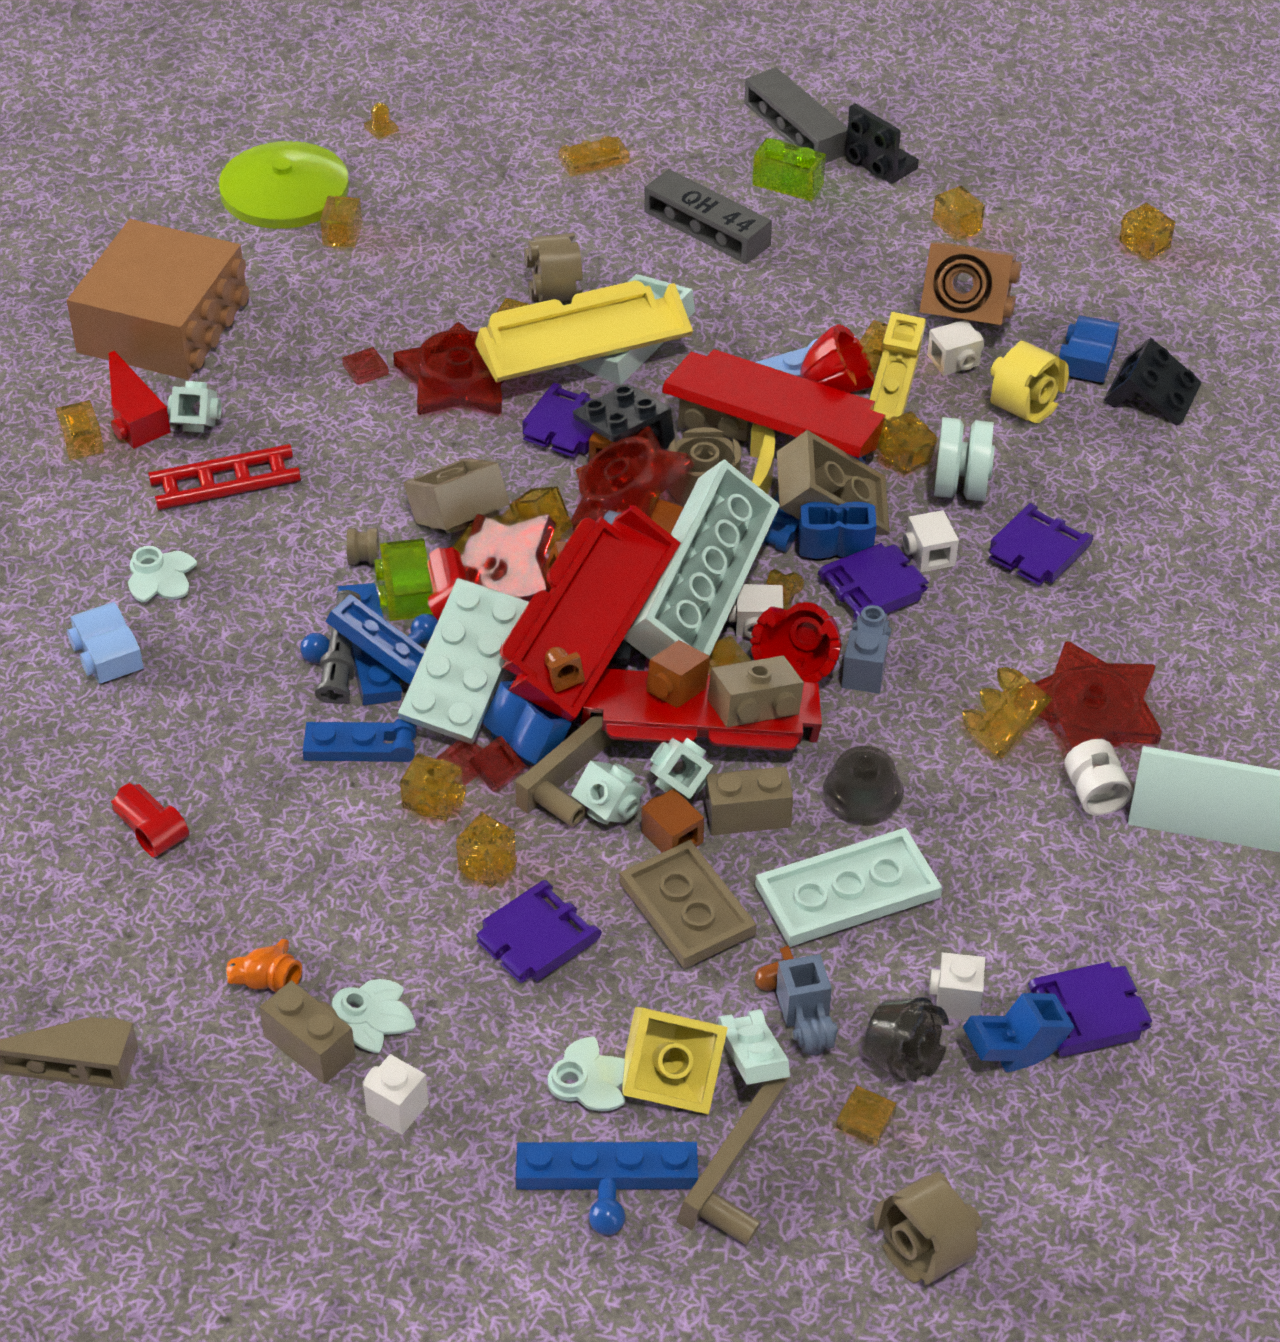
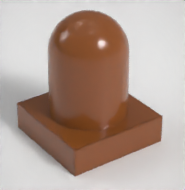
(563, 668)
(767, 975)

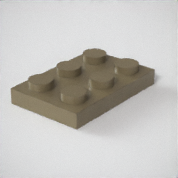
(687, 904)

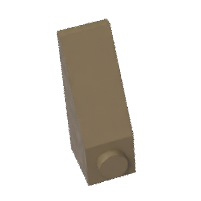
(74, 1052)

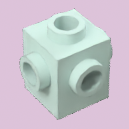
(182, 403)
(693, 774)
(608, 792)

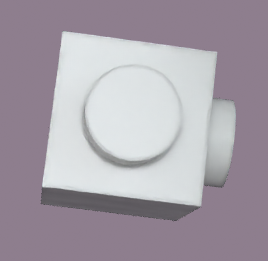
(955, 347)
(931, 541)
(750, 605)
(958, 985)
(395, 1093)

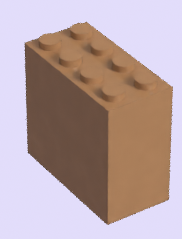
(158, 298)

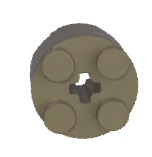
(554, 267)
(706, 449)
(927, 1228)

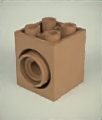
(992, 282)

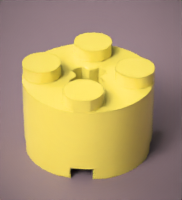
(1028, 381)

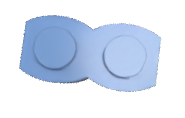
(105, 643)

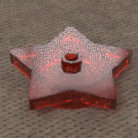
(450, 373)
(628, 475)
(510, 556)
(1099, 700)

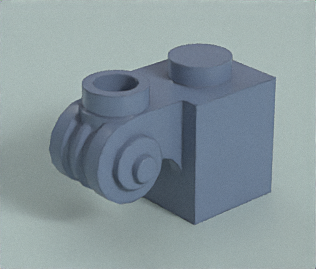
(867, 651)
(805, 1002)

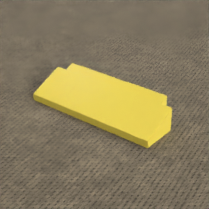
(589, 328)

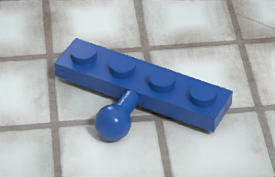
(382, 639)
(374, 680)
(606, 1168)

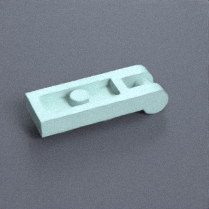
(754, 1048)

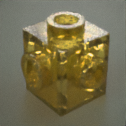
(1147, 231)
(907, 442)
(432, 787)
(486, 850)

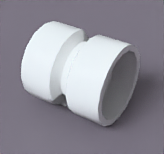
(1098, 777)

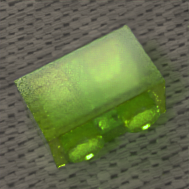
(789, 169)
(405, 579)

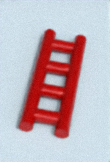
(209, 490)

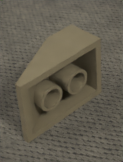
(823, 473)

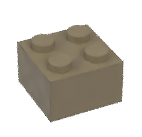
(457, 494)

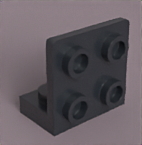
(876, 146)
(1158, 379)
(627, 412)

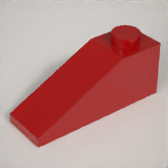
(135, 407)

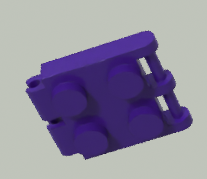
(554, 422)
(1037, 548)
(875, 578)
(535, 936)
(1099, 1005)

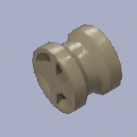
(362, 546)

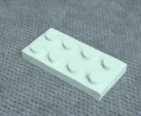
(462, 662)
(848, 886)

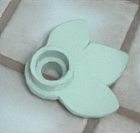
(159, 574)
(377, 1012)
(595, 1077)

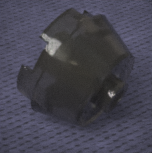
(863, 786)
(906, 1037)

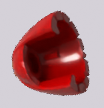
(838, 361)
(802, 635)

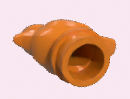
(265, 968)

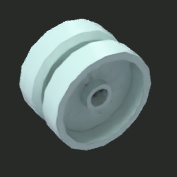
(966, 459)

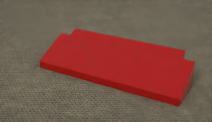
(777, 400)
(592, 603)
(640, 716)

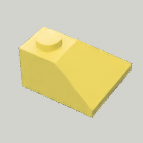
(672, 1060)

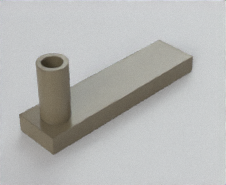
(543, 780)
(703, 1197)

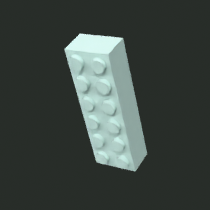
(719, 542)

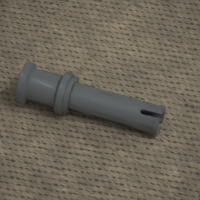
(336, 664)

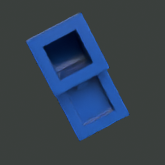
(1024, 1035)

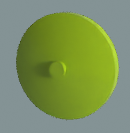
(282, 184)

